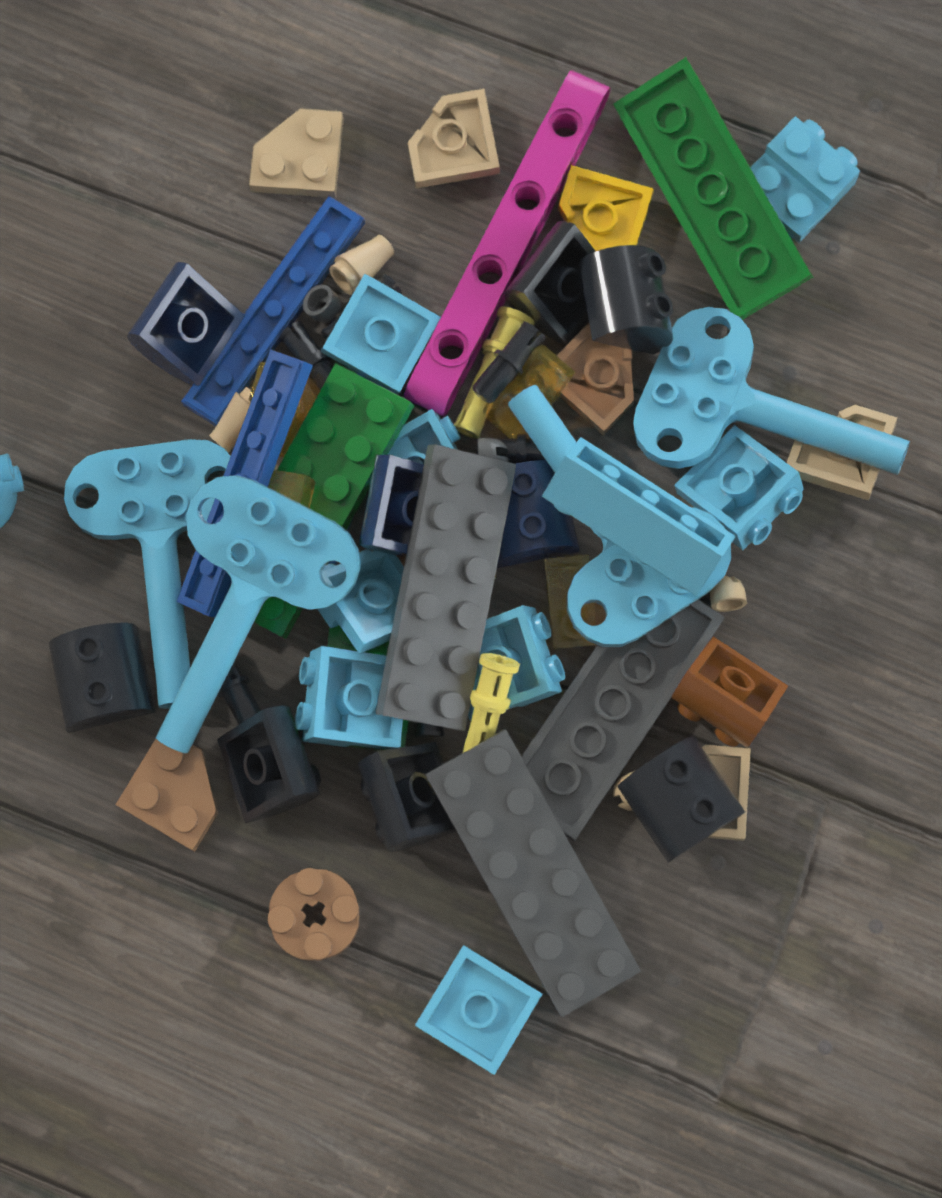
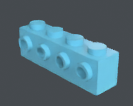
(638, 516)

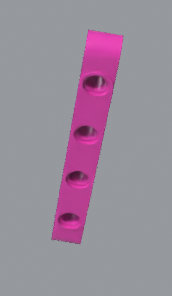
(507, 243)

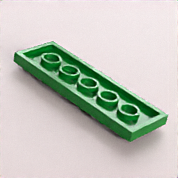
(712, 190)
(338, 450)

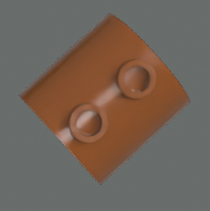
(728, 693)

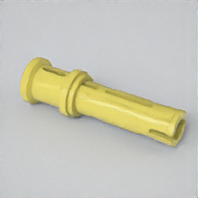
(475, 410)
(490, 697)

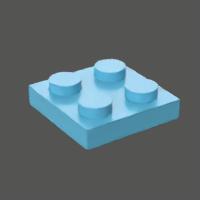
(380, 334)
(478, 1009)

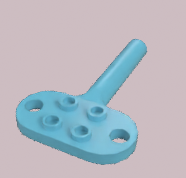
(703, 389)
(147, 499)
(269, 551)
(629, 591)

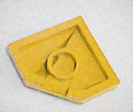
(604, 207)

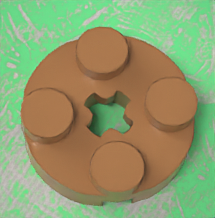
(317, 941)

